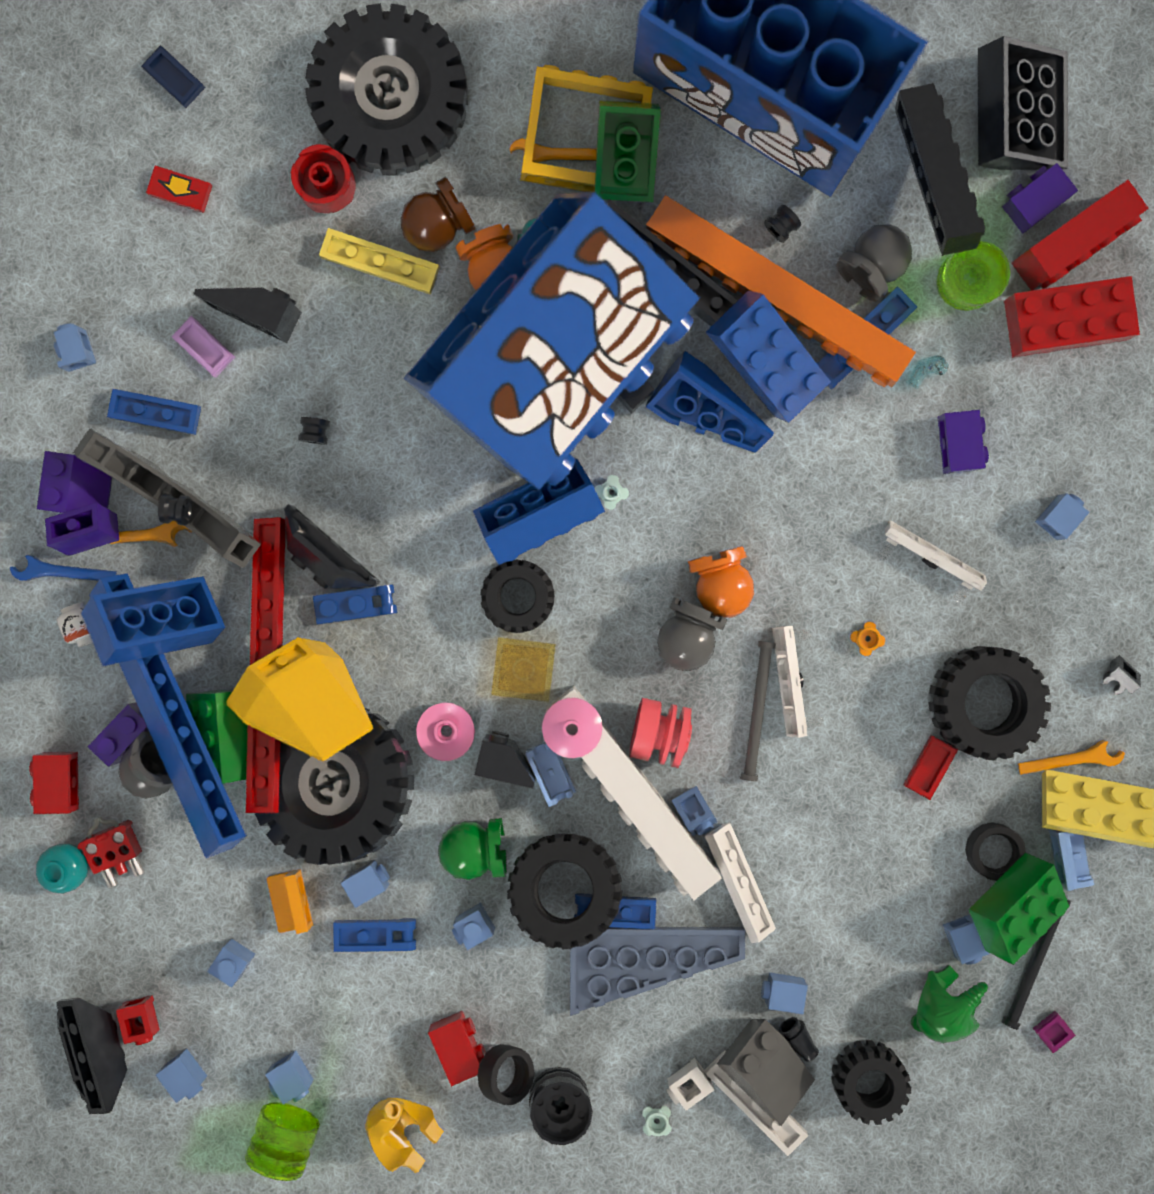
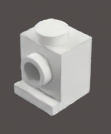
(692, 1094)

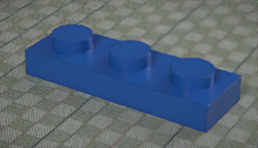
(154, 411)

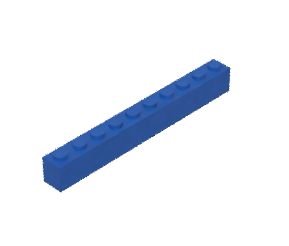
(180, 744)

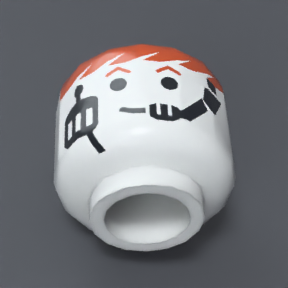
(73, 626)

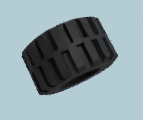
(499, 614)
(884, 1101)

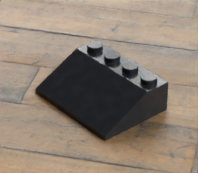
(1022, 105)

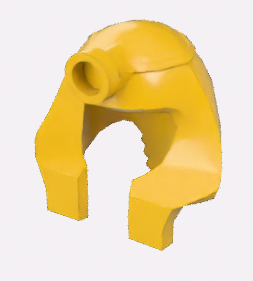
(386, 1132)

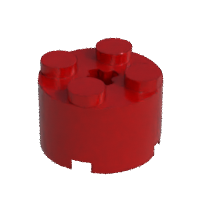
(307, 179)

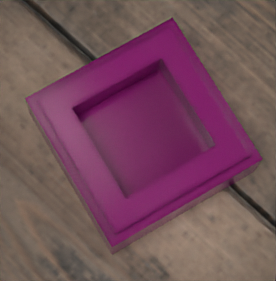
(1054, 1032)

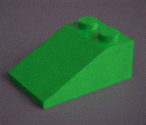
(627, 150)

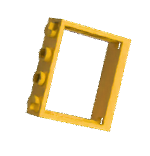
(580, 81)

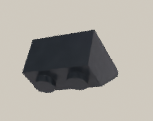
(503, 761)

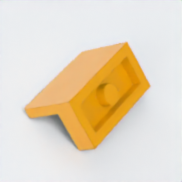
(290, 902)

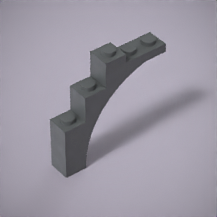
(151, 482)

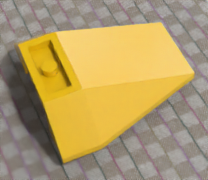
(302, 699)

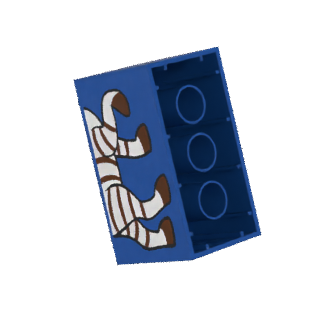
(780, 74)
(555, 338)

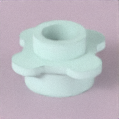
(619, 492)
(656, 1129)

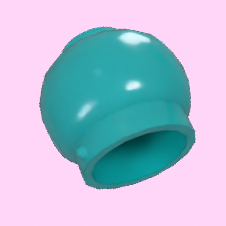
(62, 868)

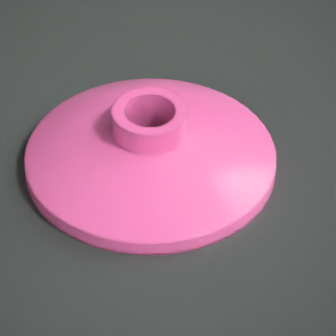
(576, 712)
(434, 742)

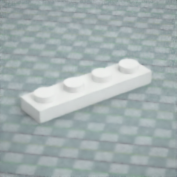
(740, 883)
(786, 1137)

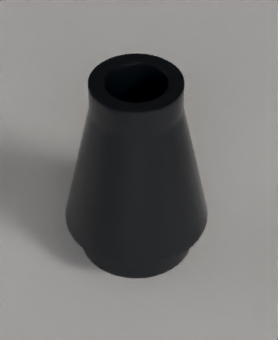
(799, 1038)

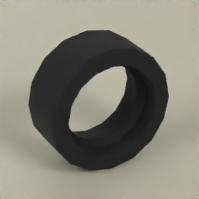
(976, 839)
(522, 1078)

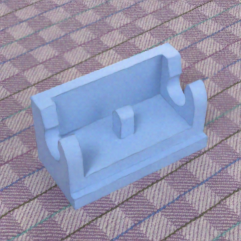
(550, 773)
(1070, 860)

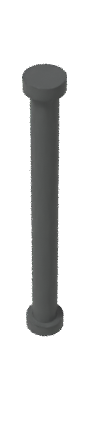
(757, 711)

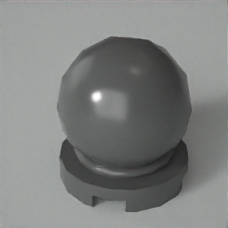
(877, 259)
(688, 637)
(143, 769)

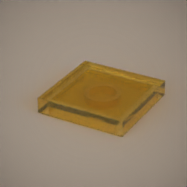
(523, 669)

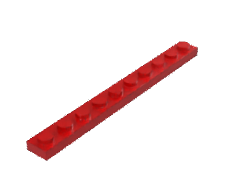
(265, 638)

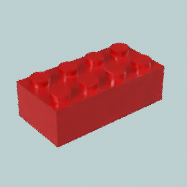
(1081, 237)
(1071, 316)

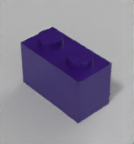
(1039, 198)
(962, 441)
(82, 529)
(118, 735)

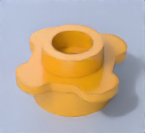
(876, 638)

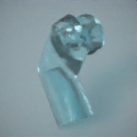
(930, 365)

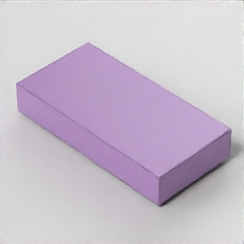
(203, 346)

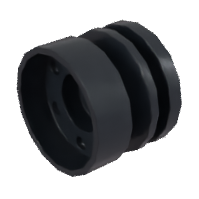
(569, 1119)

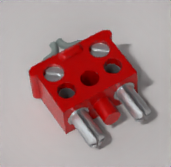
(109, 840)

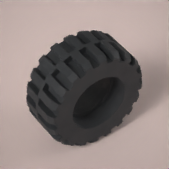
(1026, 710)
(526, 902)

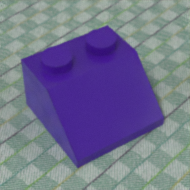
(71, 484)

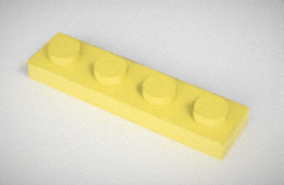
(379, 261)

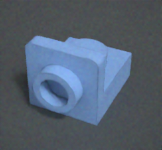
(694, 812)

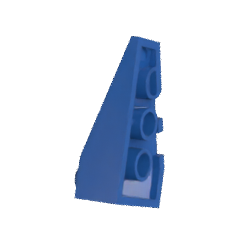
(700, 398)

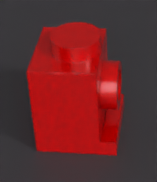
(129, 1024)

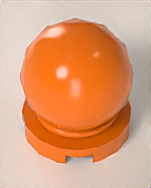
(485, 252)
(723, 583)

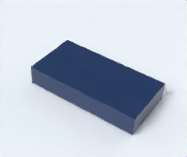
(173, 76)

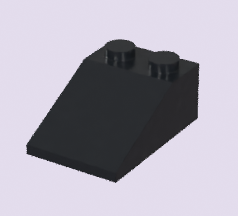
(257, 307)

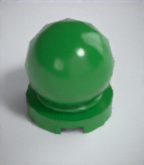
(472, 850)

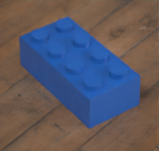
(768, 356)
(533, 516)
(152, 620)

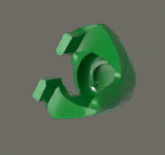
(945, 1016)

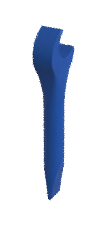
(38, 568)

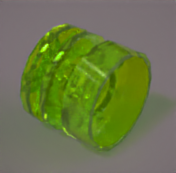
(988, 268)
(282, 1141)

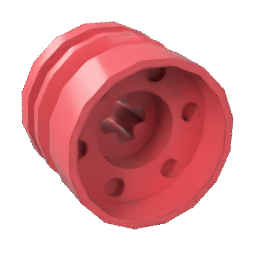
(660, 732)

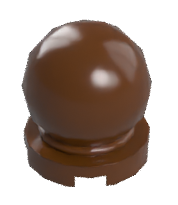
(432, 219)

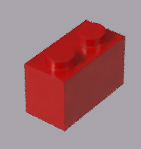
(54, 783)
(457, 1047)

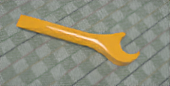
(544, 153)
(163, 533)
(1094, 754)

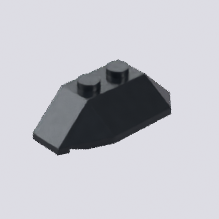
(322, 554)
(92, 1052)

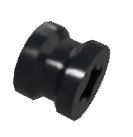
(782, 223)
(313, 430)
(174, 509)

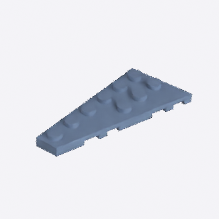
(639, 960)

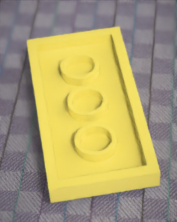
(1098, 808)

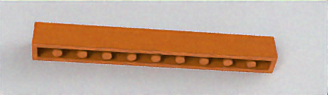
(793, 299)

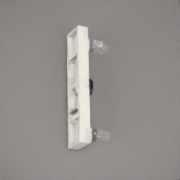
(933, 558)
(792, 681)

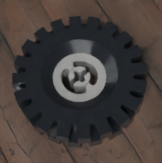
(360, 62)
(362, 808)

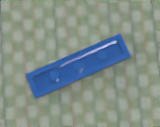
(886, 317)

